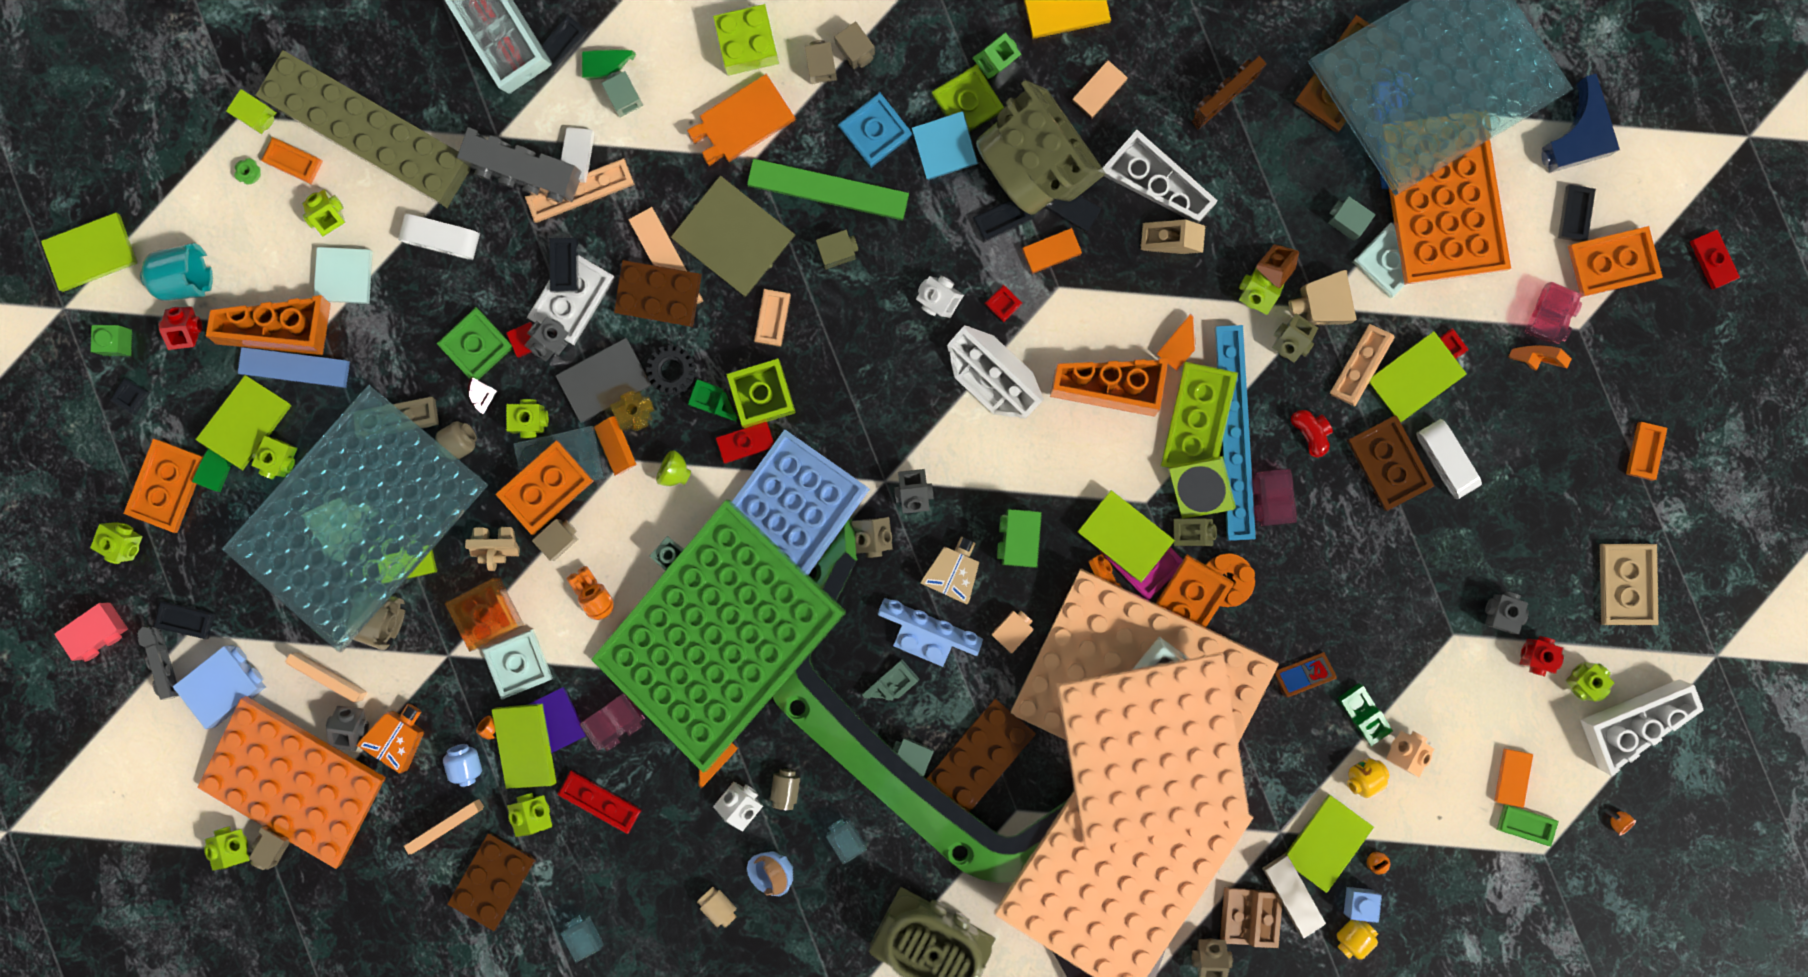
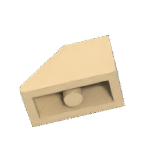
(1173, 237)

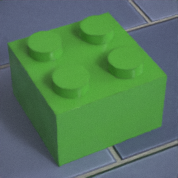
(1020, 538)

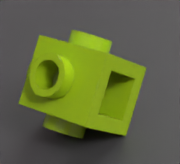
(323, 212)
(1259, 292)
(518, 414)
(273, 457)
(116, 542)
(1582, 678)
(529, 815)
(226, 848)

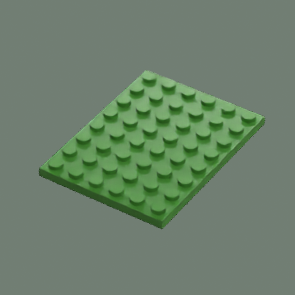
(717, 635)

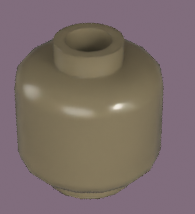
(457, 439)

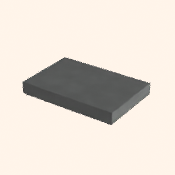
(602, 379)

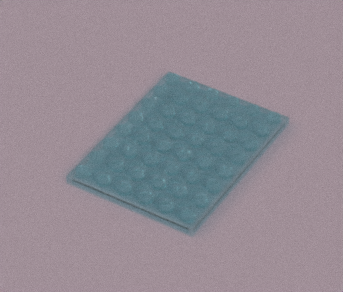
(1438, 82)
(354, 518)

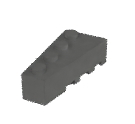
(519, 167)

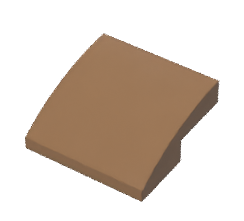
(1251, 917)

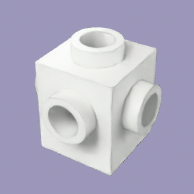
(939, 296)
(738, 805)

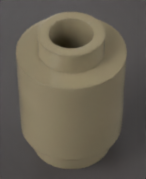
(785, 789)

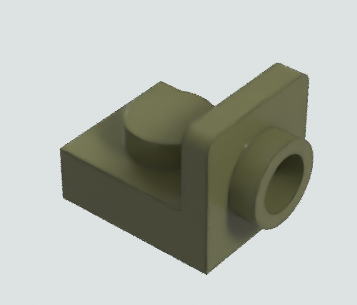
(1194, 532)

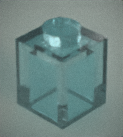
(845, 840)
(581, 938)

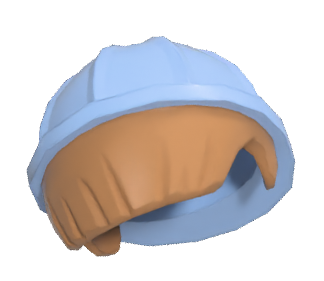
(770, 873)

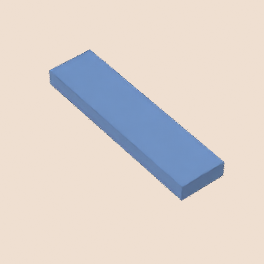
(293, 367)

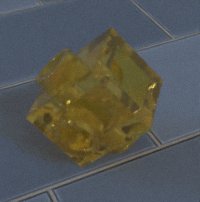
(623, 409)

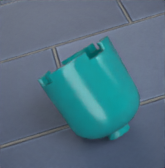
(177, 273)

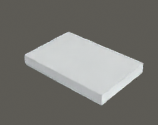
(574, 308)

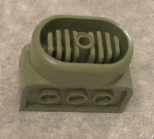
(1037, 152)
(928, 941)

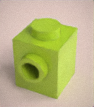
(251, 112)

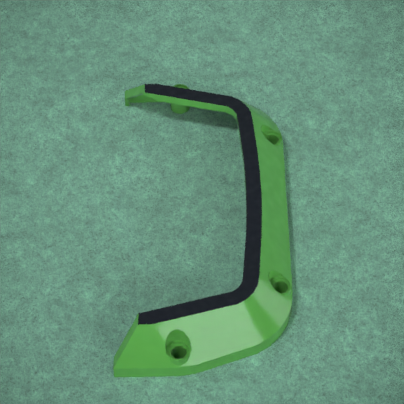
(888, 775)

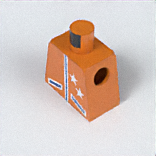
(394, 738)

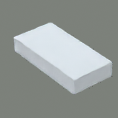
(578, 149)

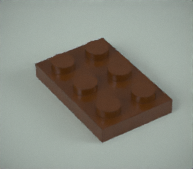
(1227, 91)
(657, 293)
(1390, 463)
(492, 881)

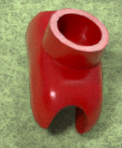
(1314, 430)

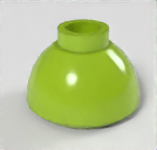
(673, 470)

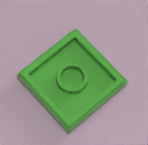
(475, 344)

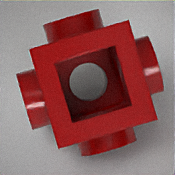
(180, 327)
(1533, 652)

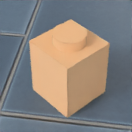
(1013, 630)

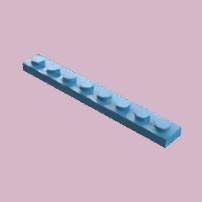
(1236, 440)

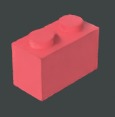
(91, 632)

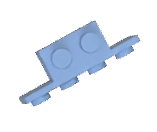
(926, 635)

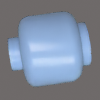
(462, 765)

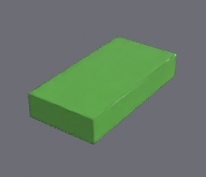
(1527, 825)

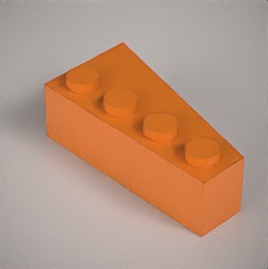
(279, 326)
(1115, 385)

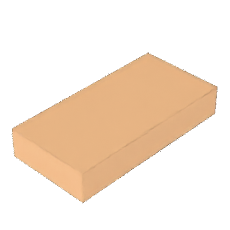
(1099, 89)
(772, 317)

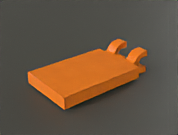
(742, 120)

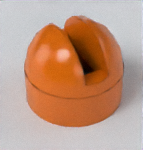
(486, 728)
(1623, 824)
(1376, 858)

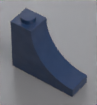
(1589, 135)

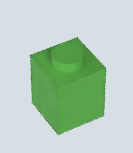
(111, 340)

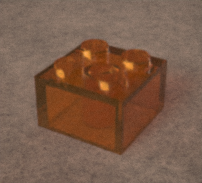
(484, 614)

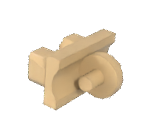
(492, 550)

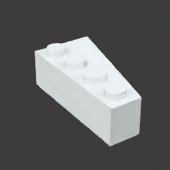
(1155, 176)
(1636, 724)

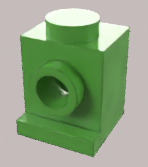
(997, 55)

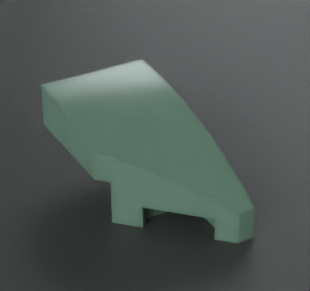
(893, 683)

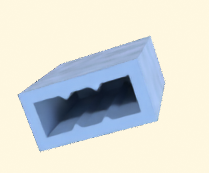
(218, 685)

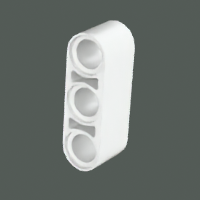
(439, 236)
(1449, 459)

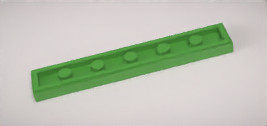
(828, 189)

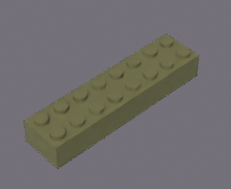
(363, 128)

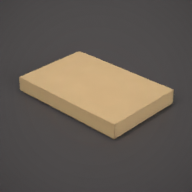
(1629, 584)

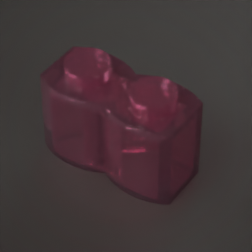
(1553, 313)
(1275, 497)
(611, 722)

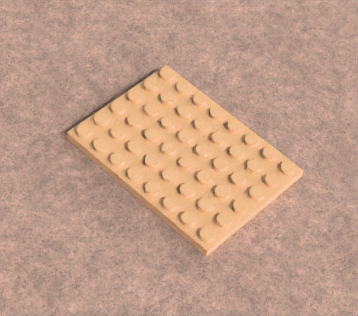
(1109, 632)
(1115, 902)

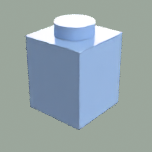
(1362, 904)

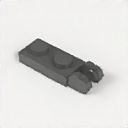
(158, 662)

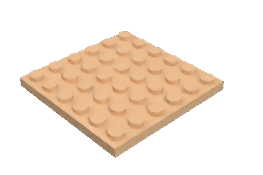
(1153, 750)

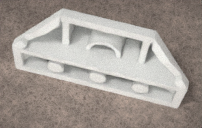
(993, 374)

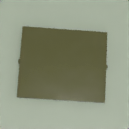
(733, 236)

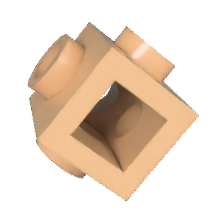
(1410, 753)

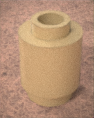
(717, 907)

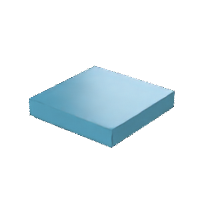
(945, 145)

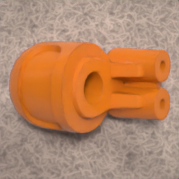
(591, 596)

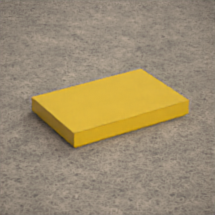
(1060, 16)

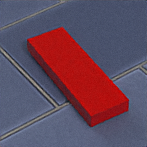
(599, 801)

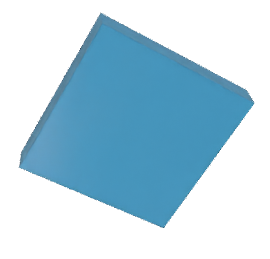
(875, 130)

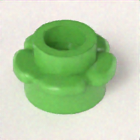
(254, 171)

